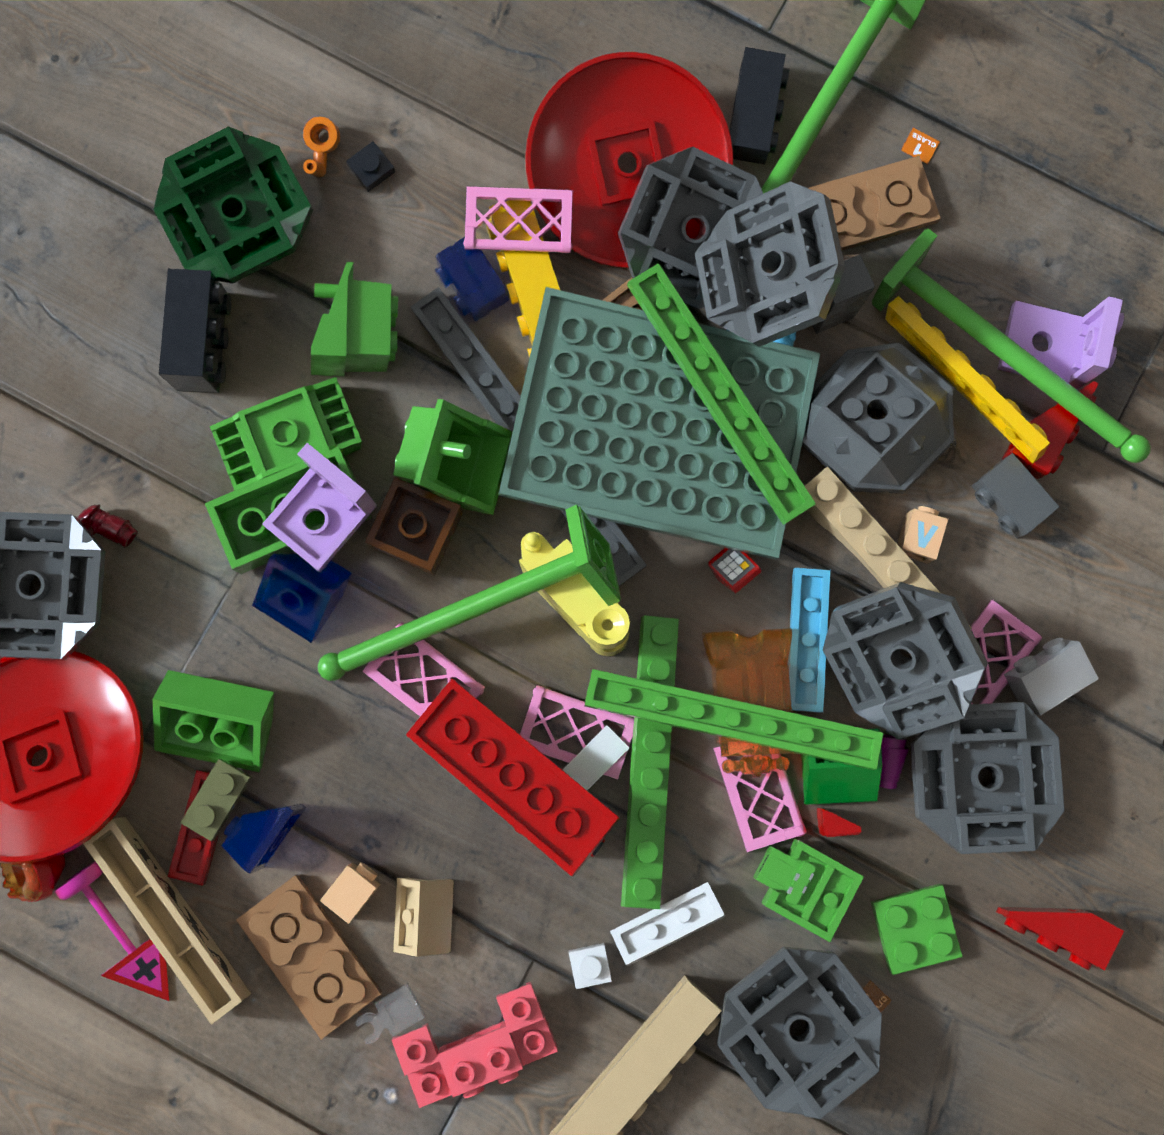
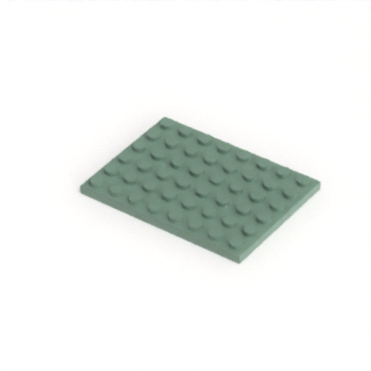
(630, 440)

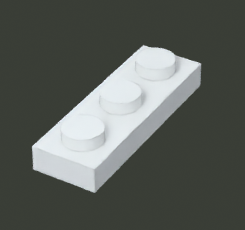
(668, 924)

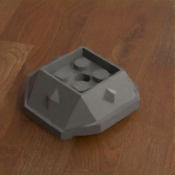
(667, 197)
(742, 257)
(887, 451)
(71, 590)
(897, 690)
(1024, 786)
(809, 1070)

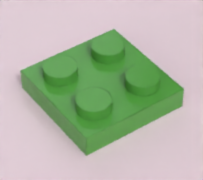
(916, 929)

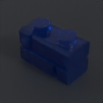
(473, 280)

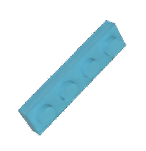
(809, 633)

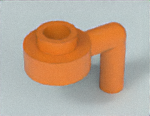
(311, 133)

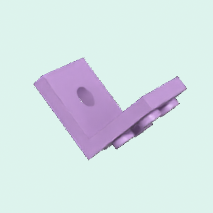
(1076, 344)
(323, 490)

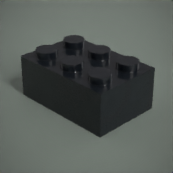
(194, 331)

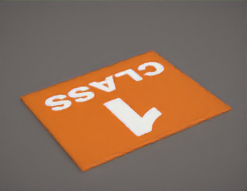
(920, 145)

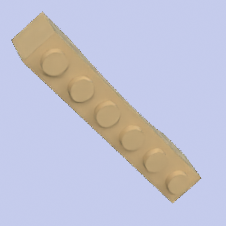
(860, 533)

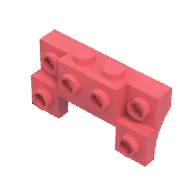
(479, 1057)

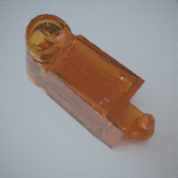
(753, 673)

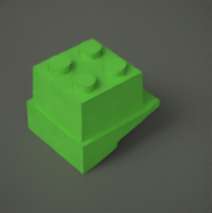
(357, 329)
(454, 455)

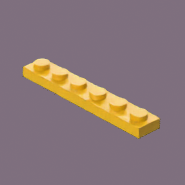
(976, 388)

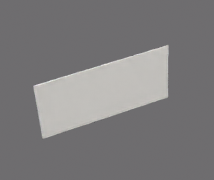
(596, 758)

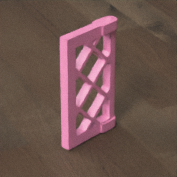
(502, 195)
(1008, 620)
(395, 687)
(568, 703)
(742, 815)

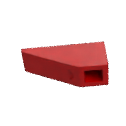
(1060, 429)
(1073, 930)

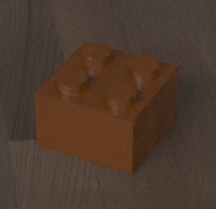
(414, 526)

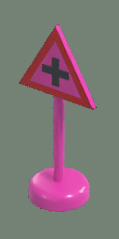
(143, 966)

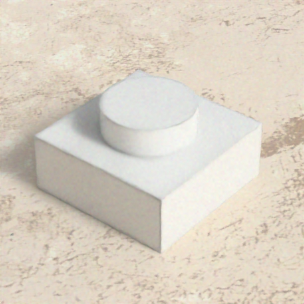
(590, 966)

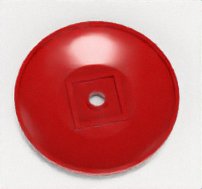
(611, 109)
(92, 746)

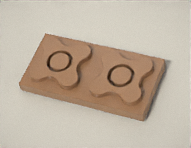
(881, 202)
(309, 956)

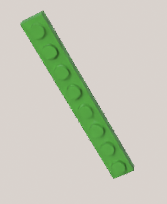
(720, 394)
(734, 719)
(649, 772)

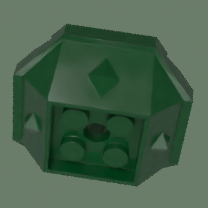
(224, 174)

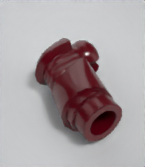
(109, 526)

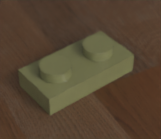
(216, 799)

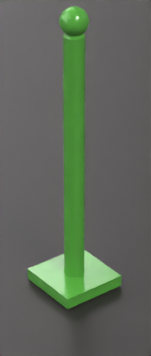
(901, 11)
(906, 272)
(589, 557)

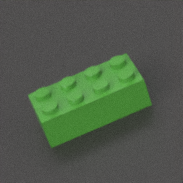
(241, 514)

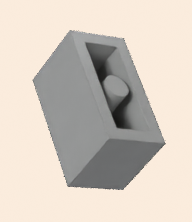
(1051, 675)

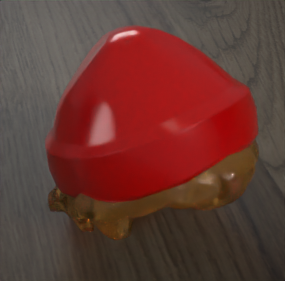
(32, 880)

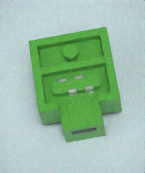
(807, 887)

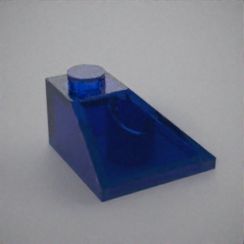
(300, 594)
(259, 834)

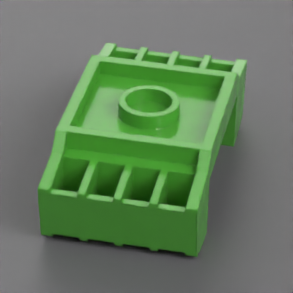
(273, 432)

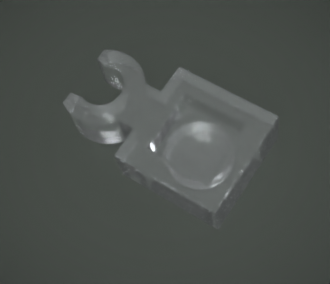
(396, 1013)

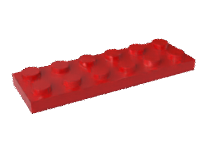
(513, 777)

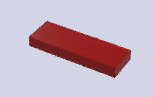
(192, 851)

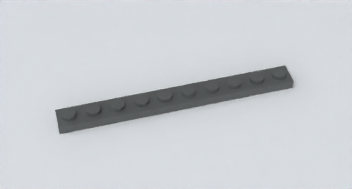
(501, 400)

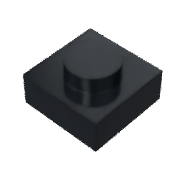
(370, 166)

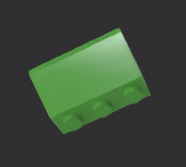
(212, 720)

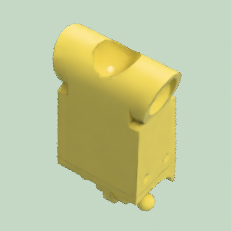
(577, 601)

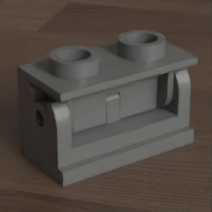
(1014, 497)

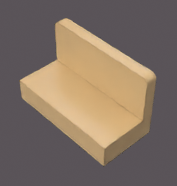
(423, 916)

